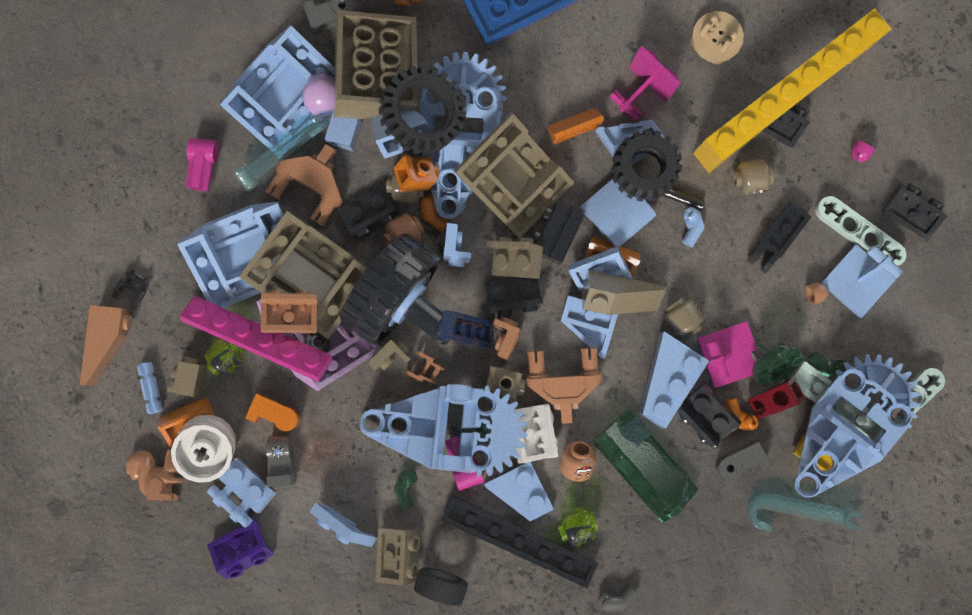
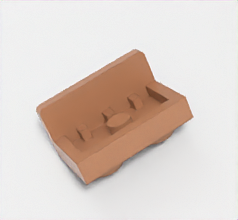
(288, 312)

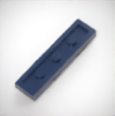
(466, 329)

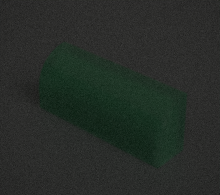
(645, 466)

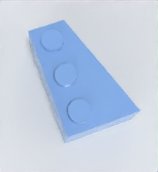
(670, 379)

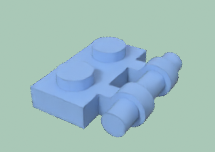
(247, 486)

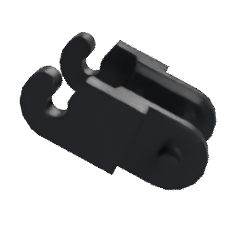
(140, 293)

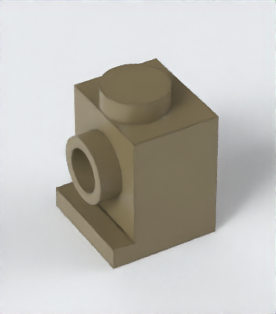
(187, 377)
(495, 377)

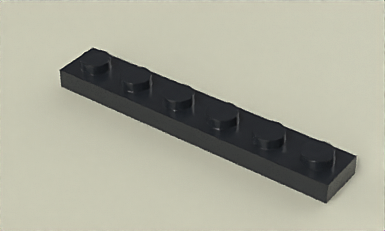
(519, 541)

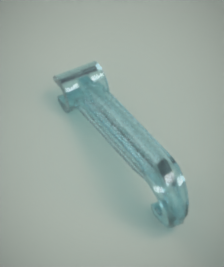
(249, 174)
(800, 508)

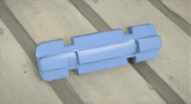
(149, 388)

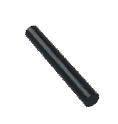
(684, 198)

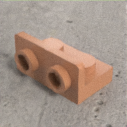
(507, 342)

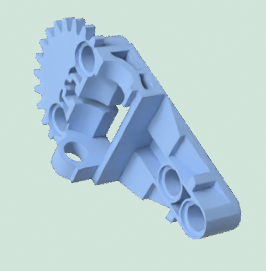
(473, 80)
(426, 429)
(840, 440)

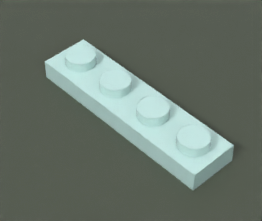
(815, 384)

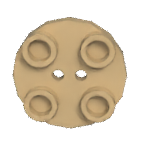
(726, 45)

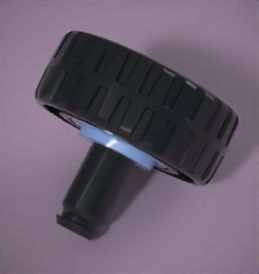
(394, 291)

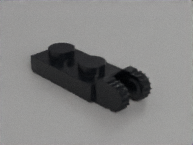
(780, 235)

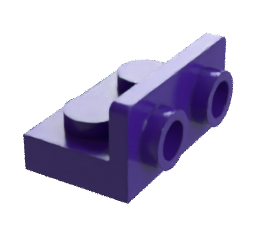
(239, 550)

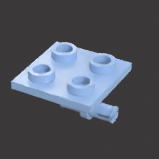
(862, 278)

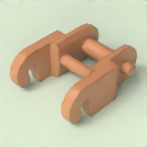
(421, 377)

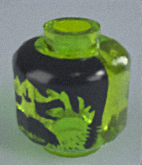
(223, 357)
(578, 526)

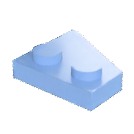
(344, 528)

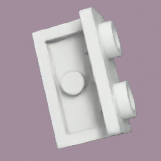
(541, 438)

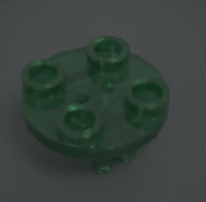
(775, 363)

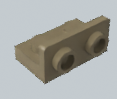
(517, 258)
(385, 357)
(397, 555)

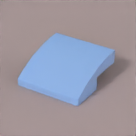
(617, 214)

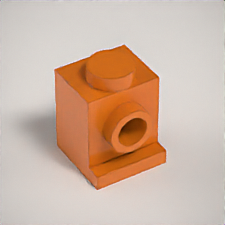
(416, 173)

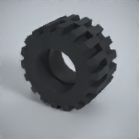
(655, 146)

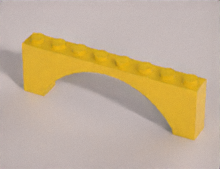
(791, 90)

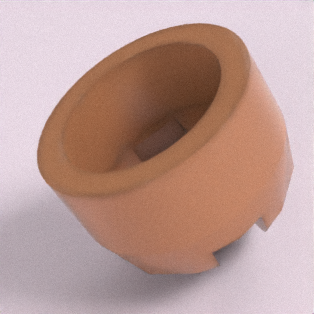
(816, 293)

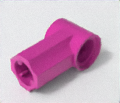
(201, 156)
(462, 479)

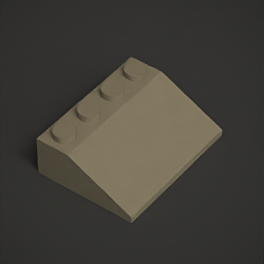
(367, 57)

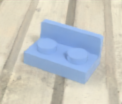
(452, 248)

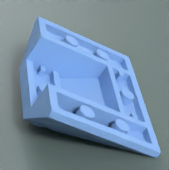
(269, 90)
(225, 247)

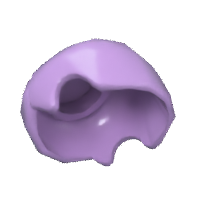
(319, 94)

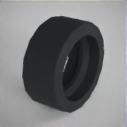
(440, 586)

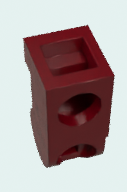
(777, 398)

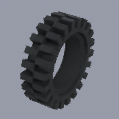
(443, 89)

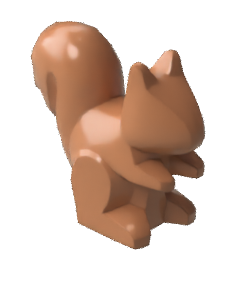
(152, 480)

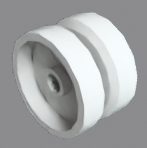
(200, 463)

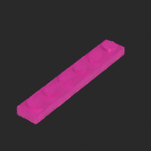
(248, 335)

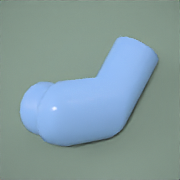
(694, 224)

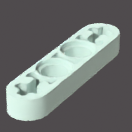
(862, 228)

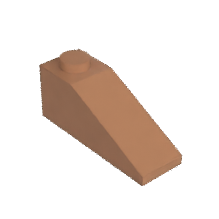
(104, 335)

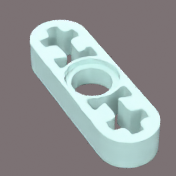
(926, 393)

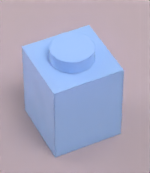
(343, 132)

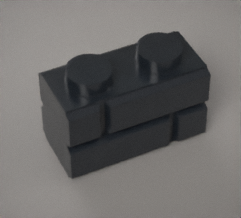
(558, 232)

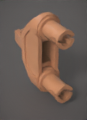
(314, 174)
(564, 390)

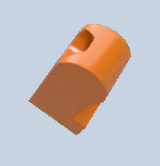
(283, 416)

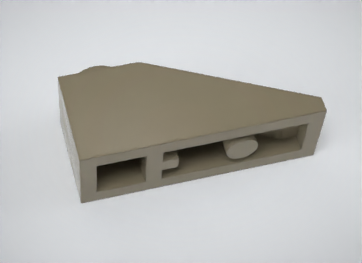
(619, 295)

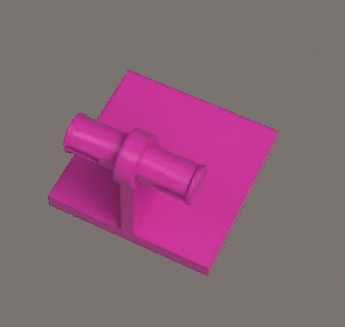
(654, 75)
(728, 353)

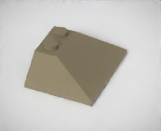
(514, 176)
(305, 259)

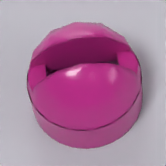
(861, 151)

